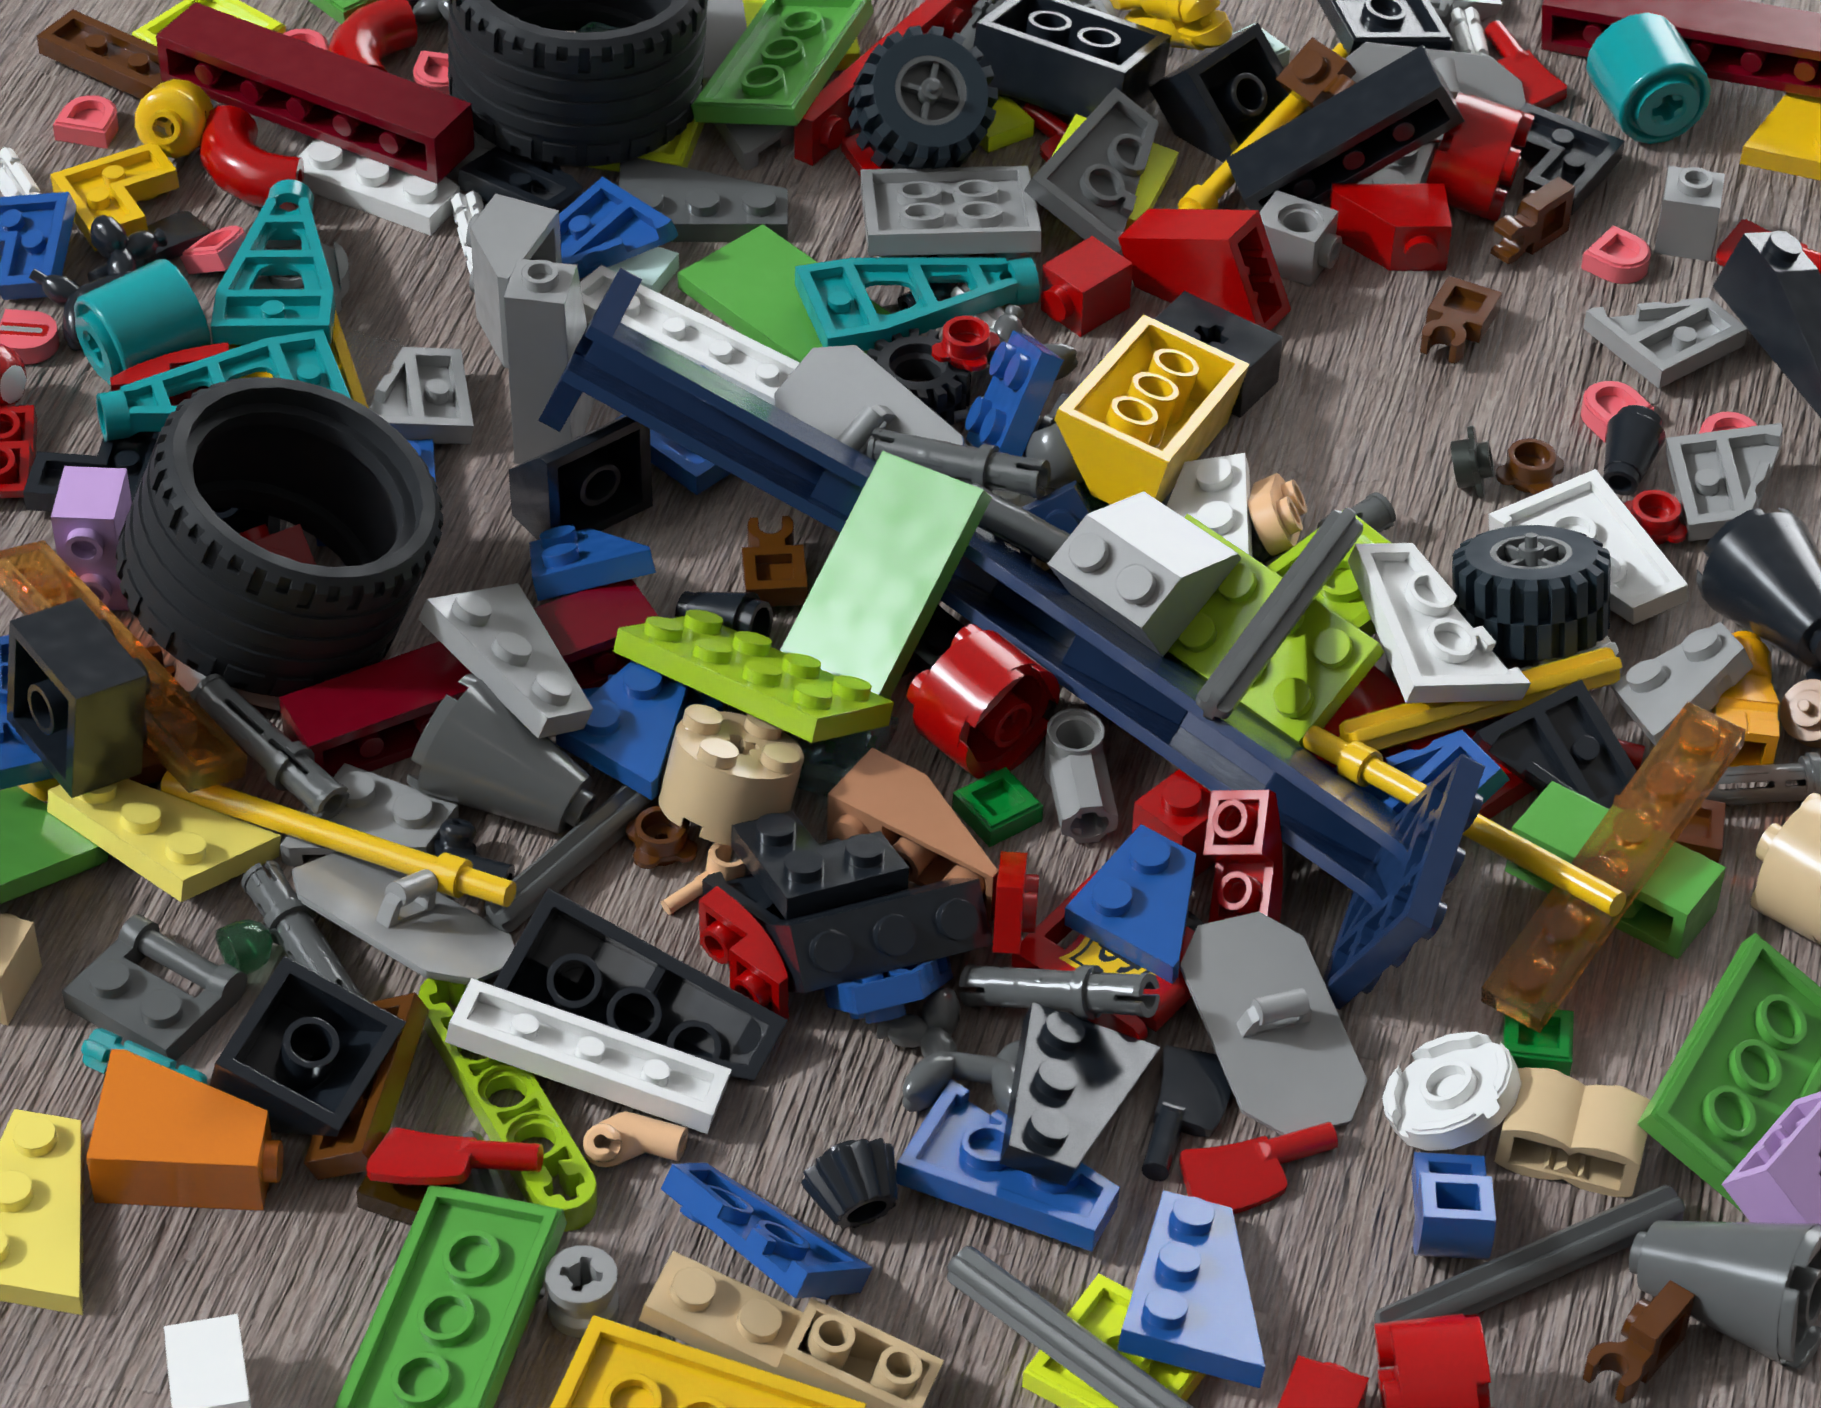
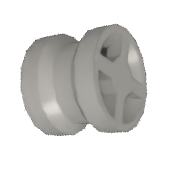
(597, 1273)

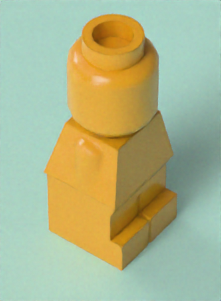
(1753, 705)

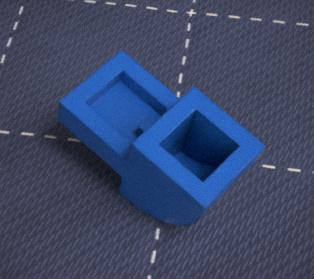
(1452, 1206)

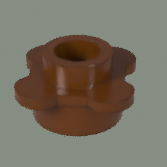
(1530, 466)
(659, 840)

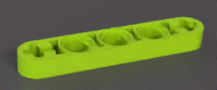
(528, 1119)

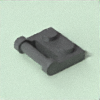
(142, 1006)

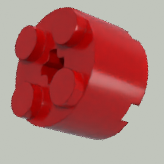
(1480, 156)
(983, 702)
(1433, 1363)

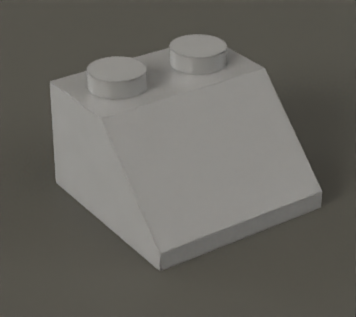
(497, 238)
(1143, 568)

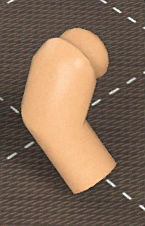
(631, 1135)

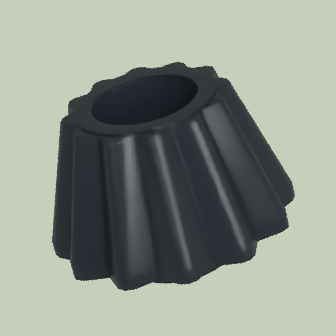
(854, 1181)

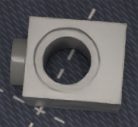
(1689, 213)
(1301, 236)

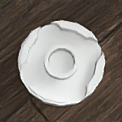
(1452, 1091)

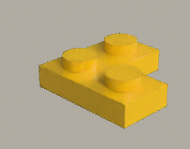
(115, 185)

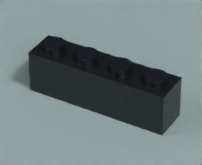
(1349, 134)

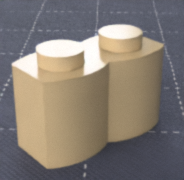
(1574, 1133)

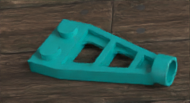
(250, 314)
(845, 316)
(146, 402)

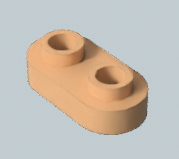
(1276, 512)

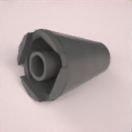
(493, 763)
(1746, 1279)

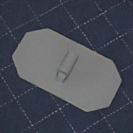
(1461, 71)
(851, 395)
(404, 917)
(1273, 1023)

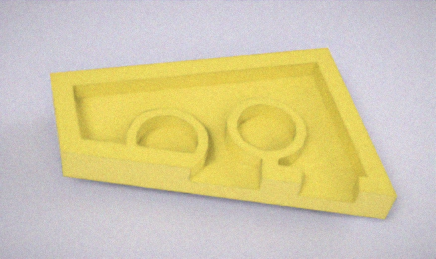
(164, 836)
(42, 1211)

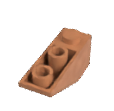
(913, 818)

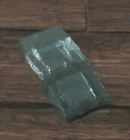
(833, 758)

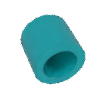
(1648, 78)
(139, 319)

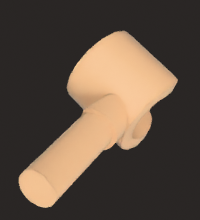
(717, 860)

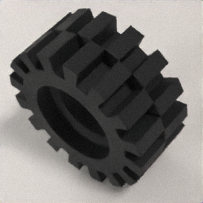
(912, 358)

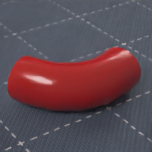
(376, 32)
(238, 163)

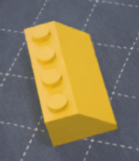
(1148, 410)

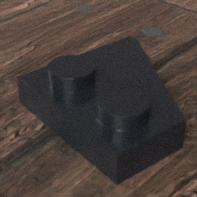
(1561, 742)

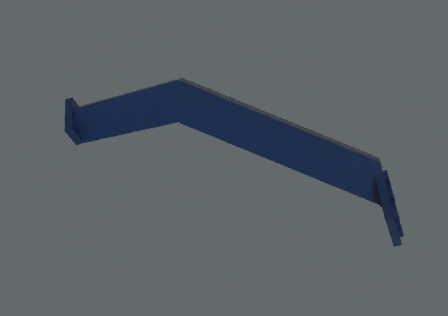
(1385, 856)

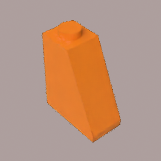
(178, 1141)

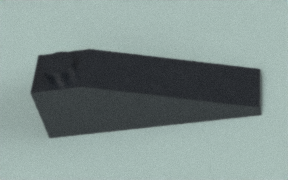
(1779, 301)
(625, 983)

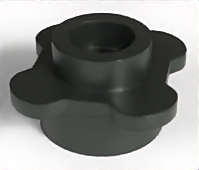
(1472, 462)

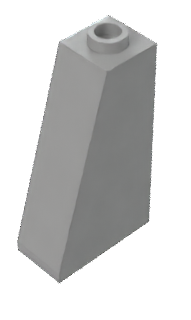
(542, 332)

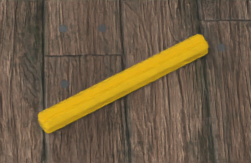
(1420, 720)

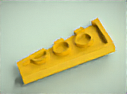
(1788, 138)
(642, 1370)

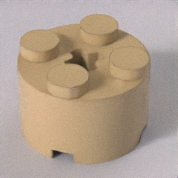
(728, 771)
(1791, 871)

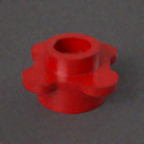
(966, 343)
(1658, 515)

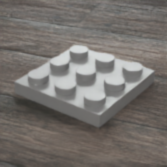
(949, 212)

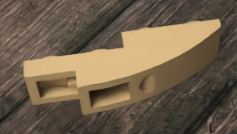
(809, 1346)

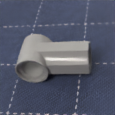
(1079, 775)

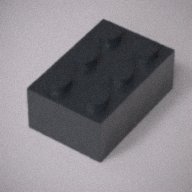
(1069, 55)

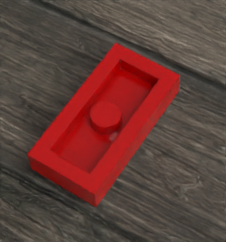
(1015, 902)

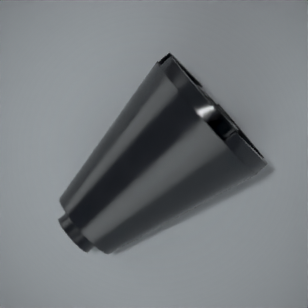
(1767, 580)

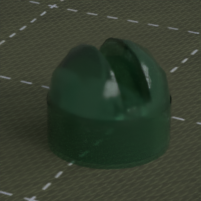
(245, 945)

